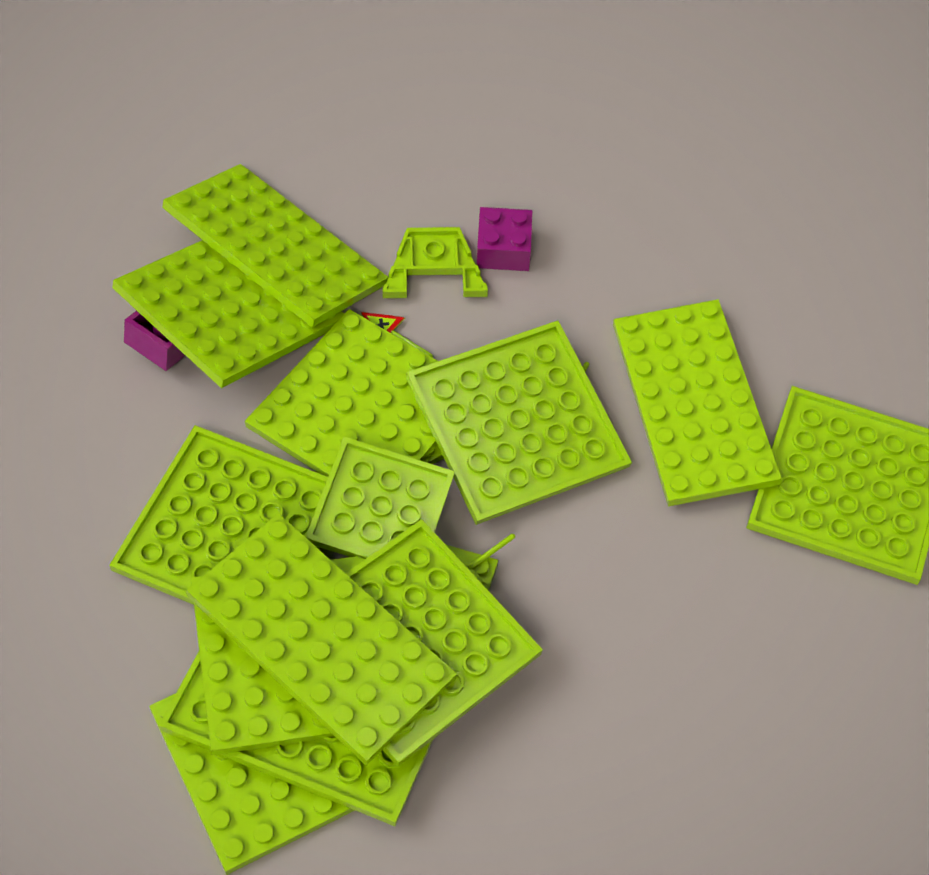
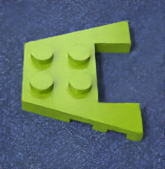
(434, 253)

